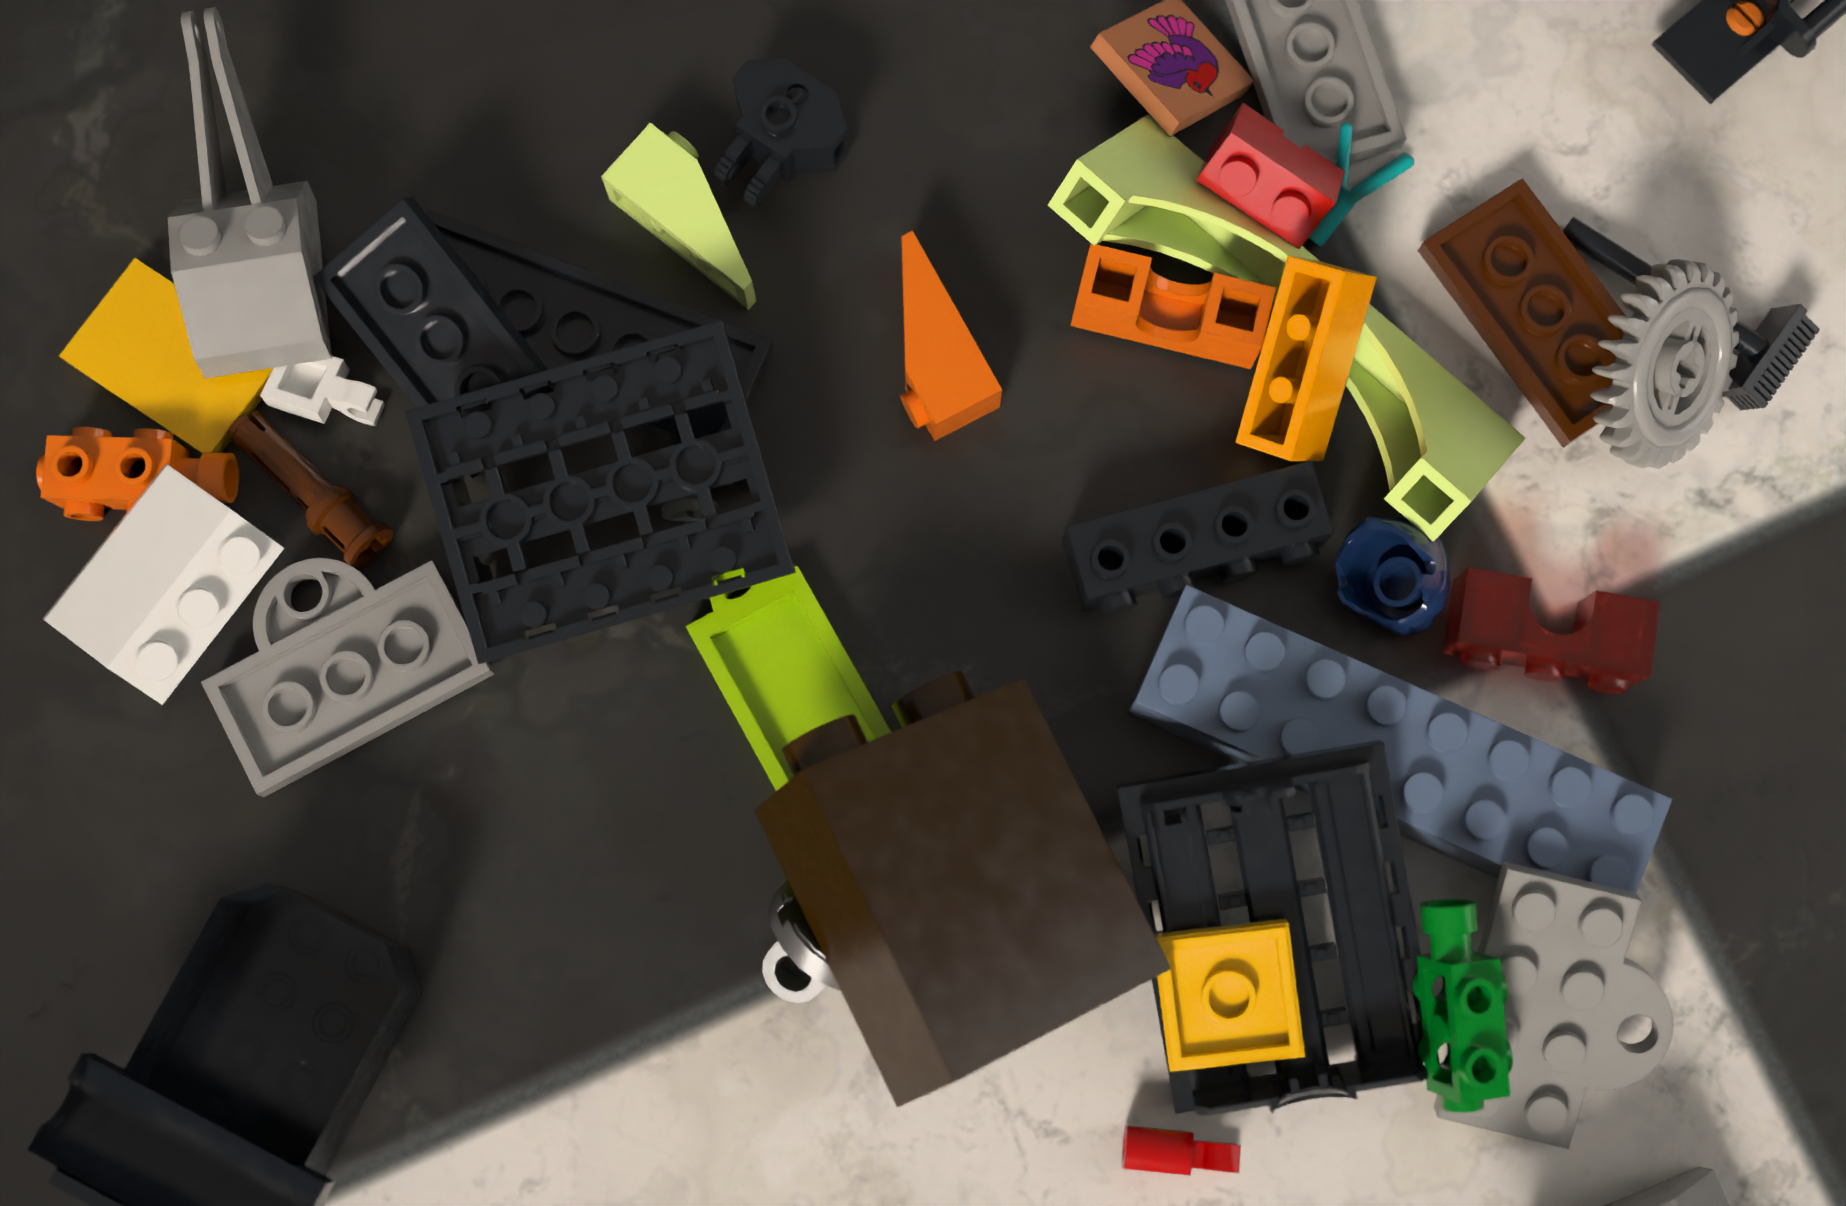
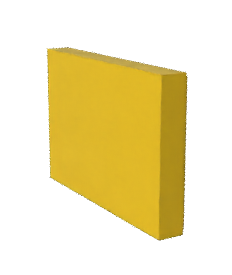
(143, 355)

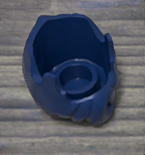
(1393, 574)

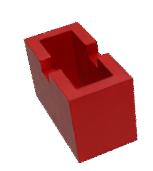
(1271, 176)

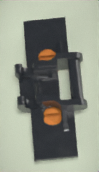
(1728, 38)

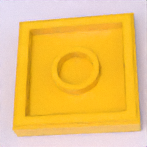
(1229, 995)

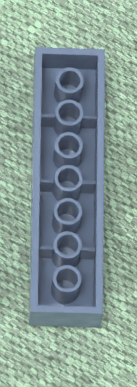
(1453, 773)

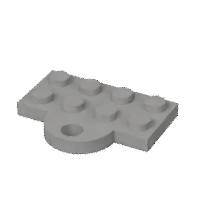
(340, 669)
(1566, 998)

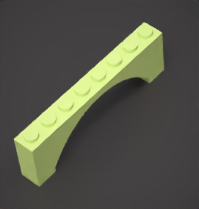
(1428, 426)

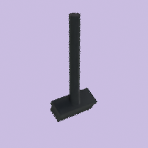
(1764, 353)

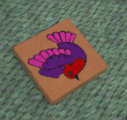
(1172, 65)

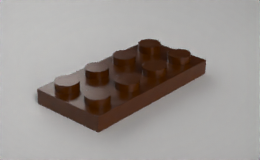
(1531, 304)

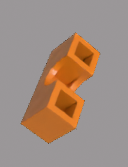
(1206, 320)

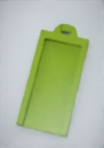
(781, 667)

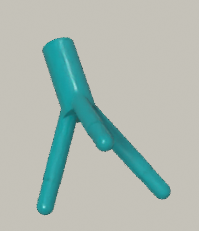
(1348, 198)

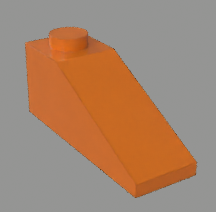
(944, 367)

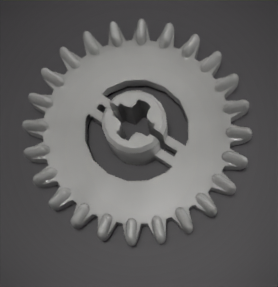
(1668, 364)

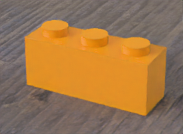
(1305, 359)

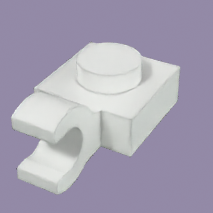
(319, 386)

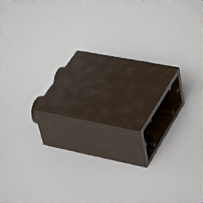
(955, 881)

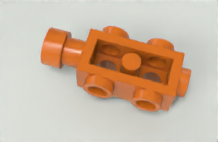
(107, 474)

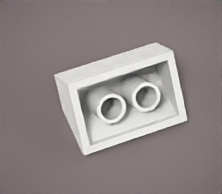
(163, 584)

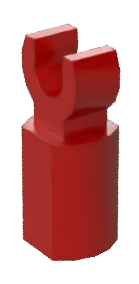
(1175, 1152)

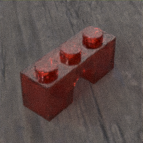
(1494, 625)

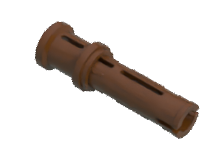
(327, 507)

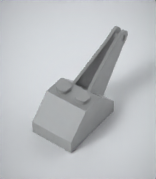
(244, 255)

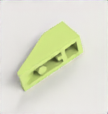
(669, 196)

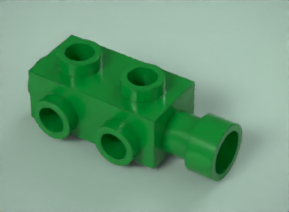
(1465, 1012)

